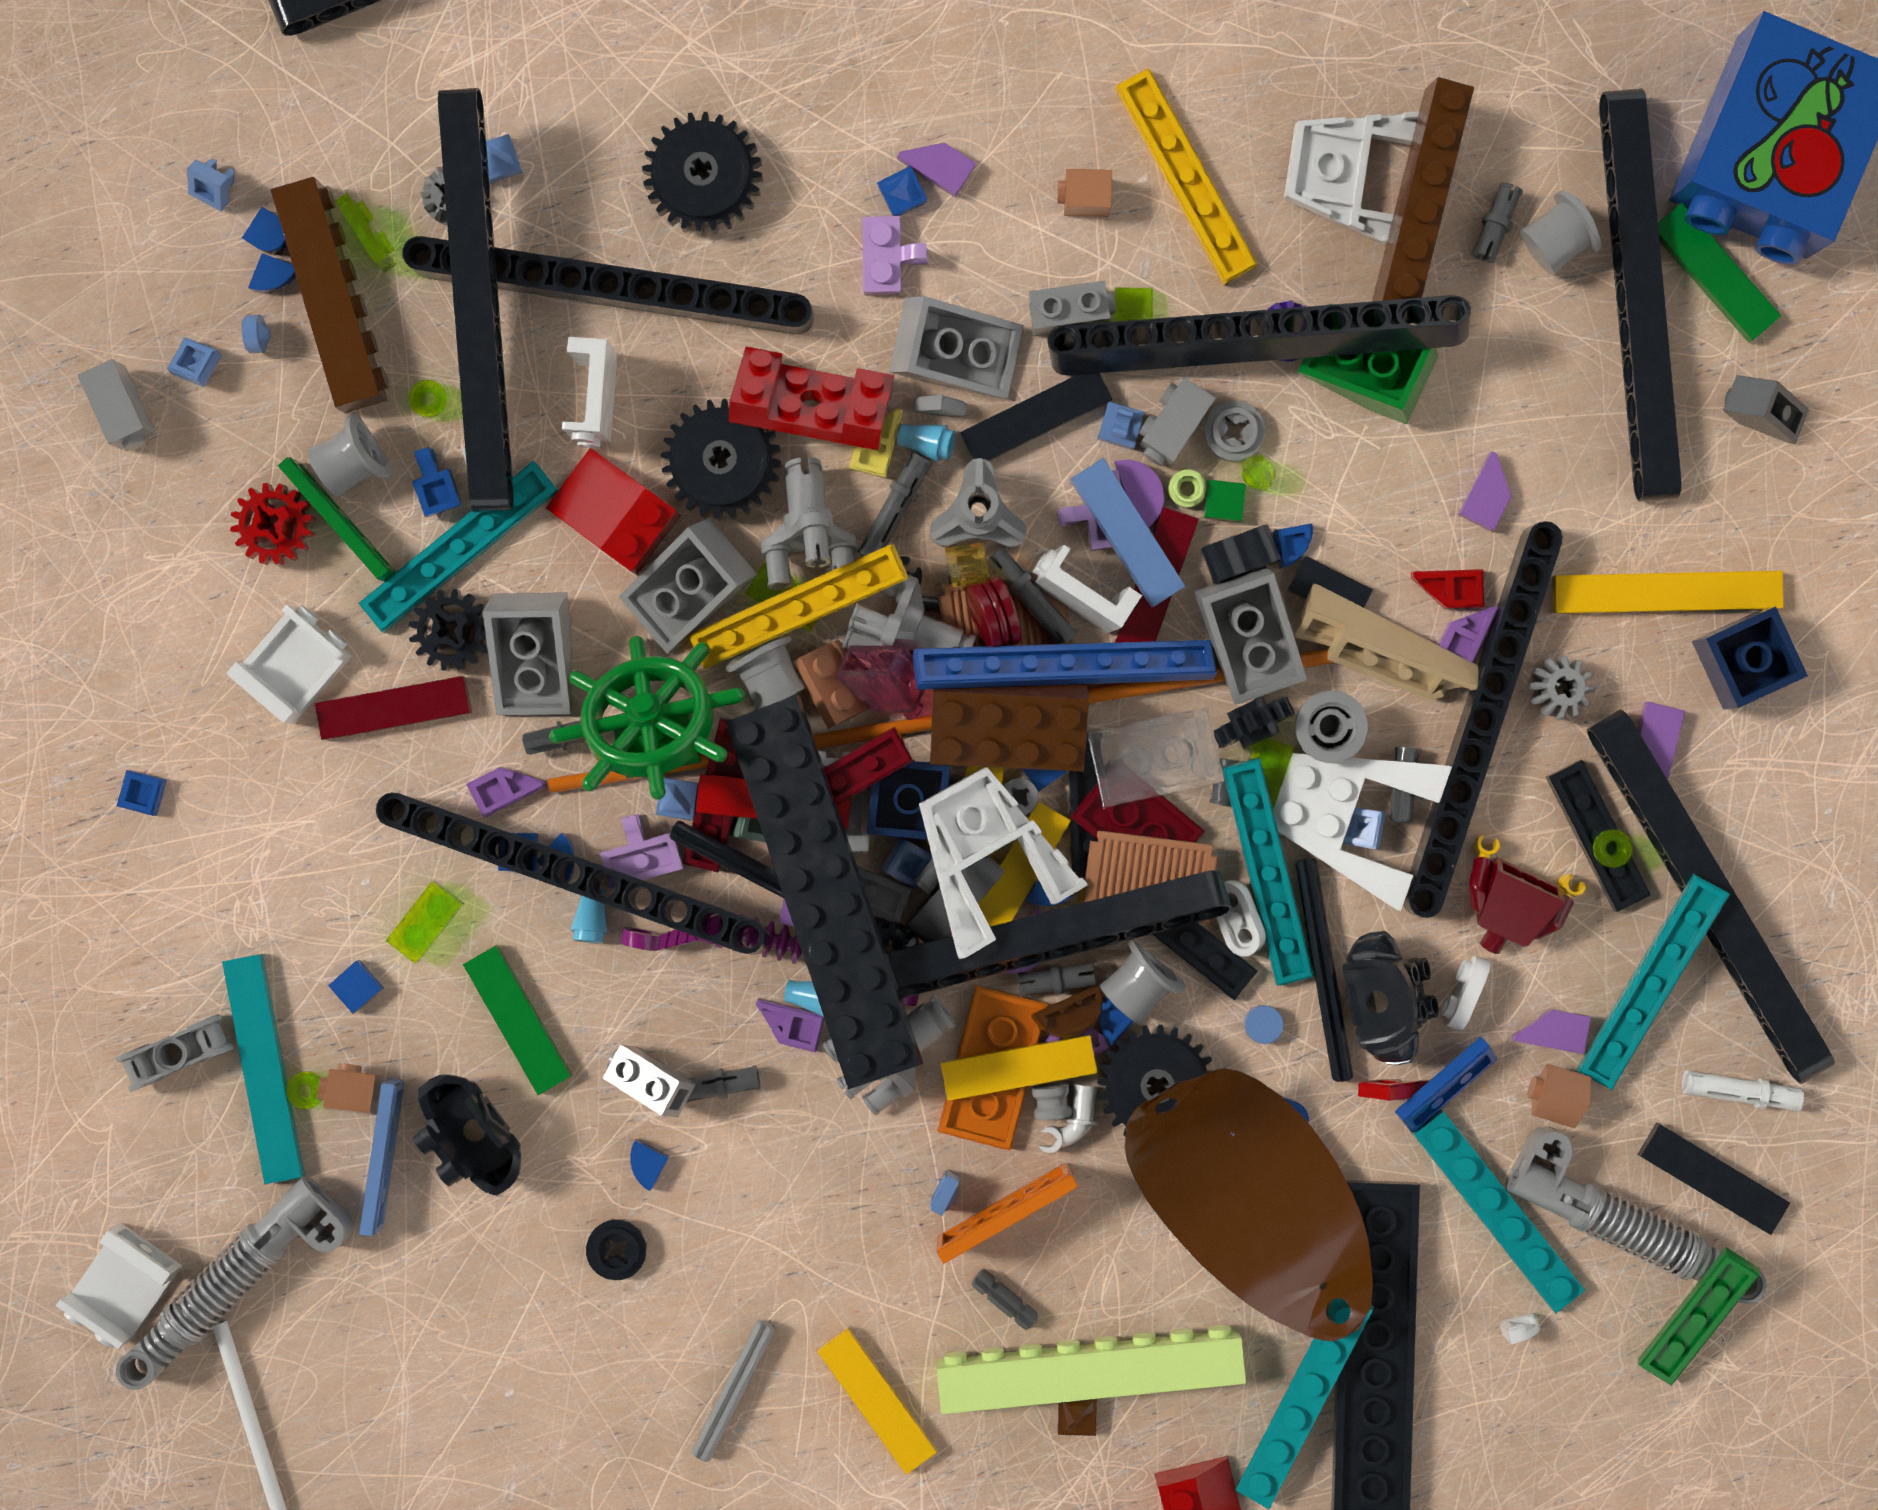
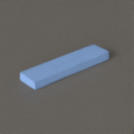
(1127, 532)
(381, 1157)

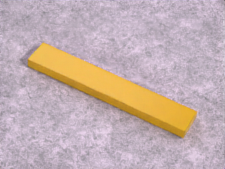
(1186, 176)
(1667, 592)
(801, 605)

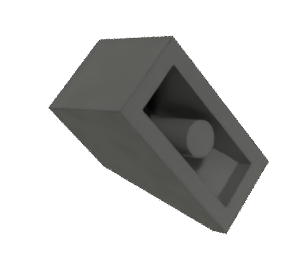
(1766, 408)

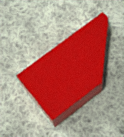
(1453, 587)
(1389, 1089)

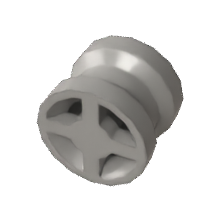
(1023, 793)
(1051, 1101)

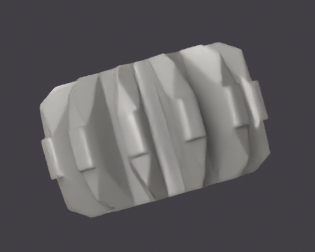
(1575, 681)

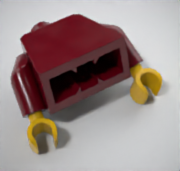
(1516, 902)

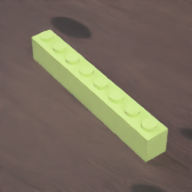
(1090, 1370)

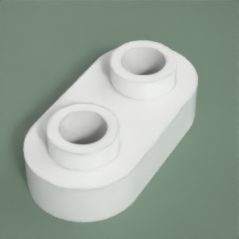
(1241, 917)
(1471, 979)

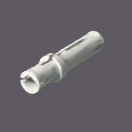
(1758, 1093)

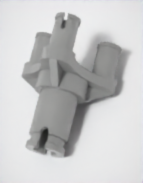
(961, 524)
(805, 528)
(906, 626)
(928, 1025)

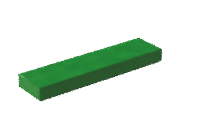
(1716, 275)
(337, 518)
(517, 1019)
(1699, 1316)

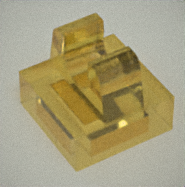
(967, 565)

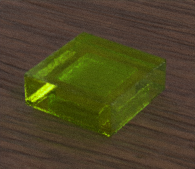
(1133, 303)

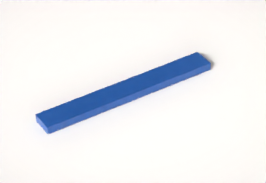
(1063, 664)

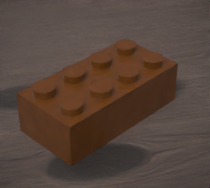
(1011, 727)

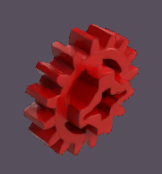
(258, 531)

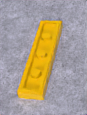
(1015, 883)
(1018, 1067)
(877, 1400)

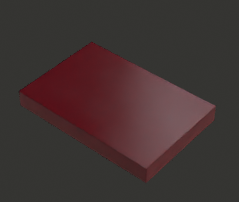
(1146, 817)

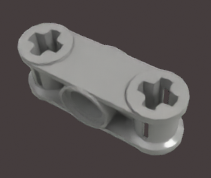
(152, 1061)

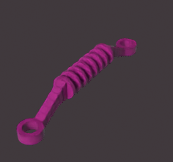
(783, 942)

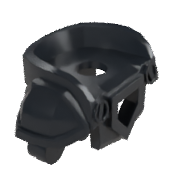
(1378, 966)
(489, 1162)

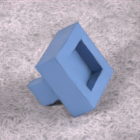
(209, 184)
(1120, 425)

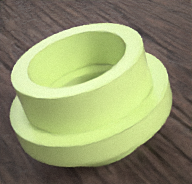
(1195, 480)

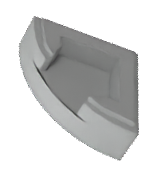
(940, 405)

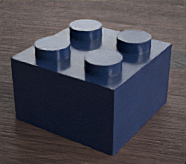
(1749, 658)
(896, 799)

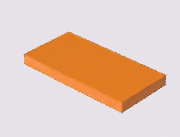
(992, 1024)
(1005, 1212)

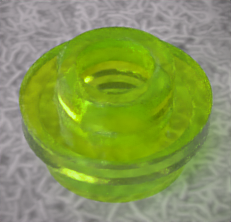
(416, 396)
(1258, 472)
(1624, 848)
(305, 1077)

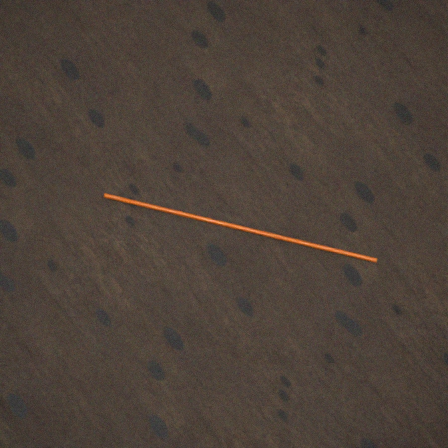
(924, 723)

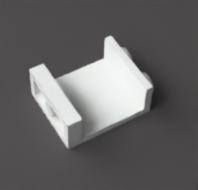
(120, 1287)

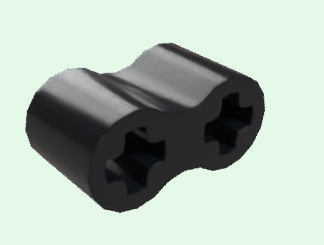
(1241, 553)

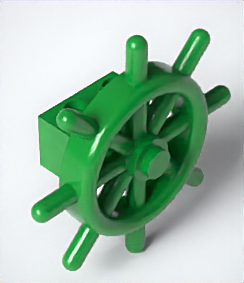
(651, 733)

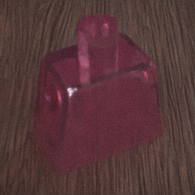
(882, 679)

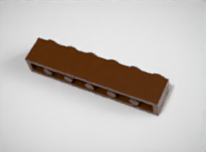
(1423, 190)
(329, 294)

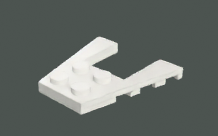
(1331, 166)
(1321, 799)
(972, 823)

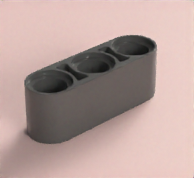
(931, 919)

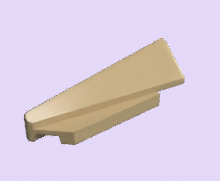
(1381, 647)

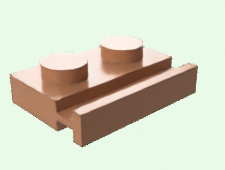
(829, 695)

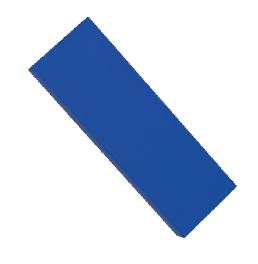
(1446, 1085)

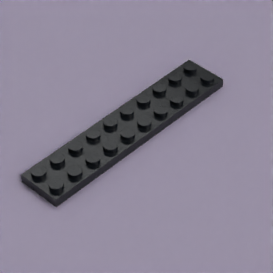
(824, 892)
(1378, 1378)

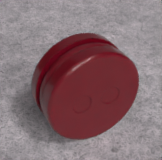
(994, 613)

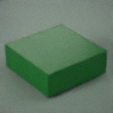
(1224, 501)

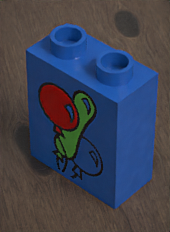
(1782, 140)

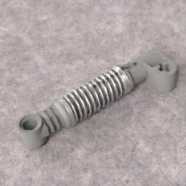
(1592, 1209)
(257, 1250)

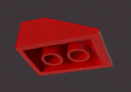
(613, 511)

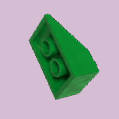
(1377, 381)

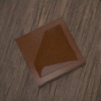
(1077, 1417)

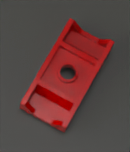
(772, 397)

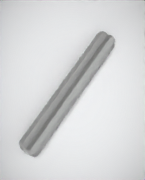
(733, 1390)

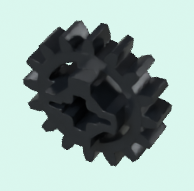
(437, 640)
(1253, 722)

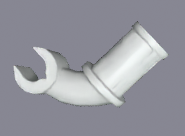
(1080, 1121)

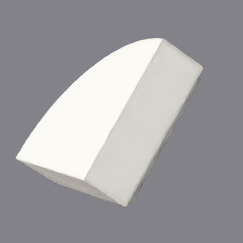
(1520, 1328)

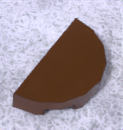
(1072, 1015)

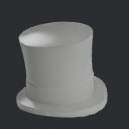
(1561, 233)
(349, 457)
(768, 672)
(1331, 726)
(1140, 984)

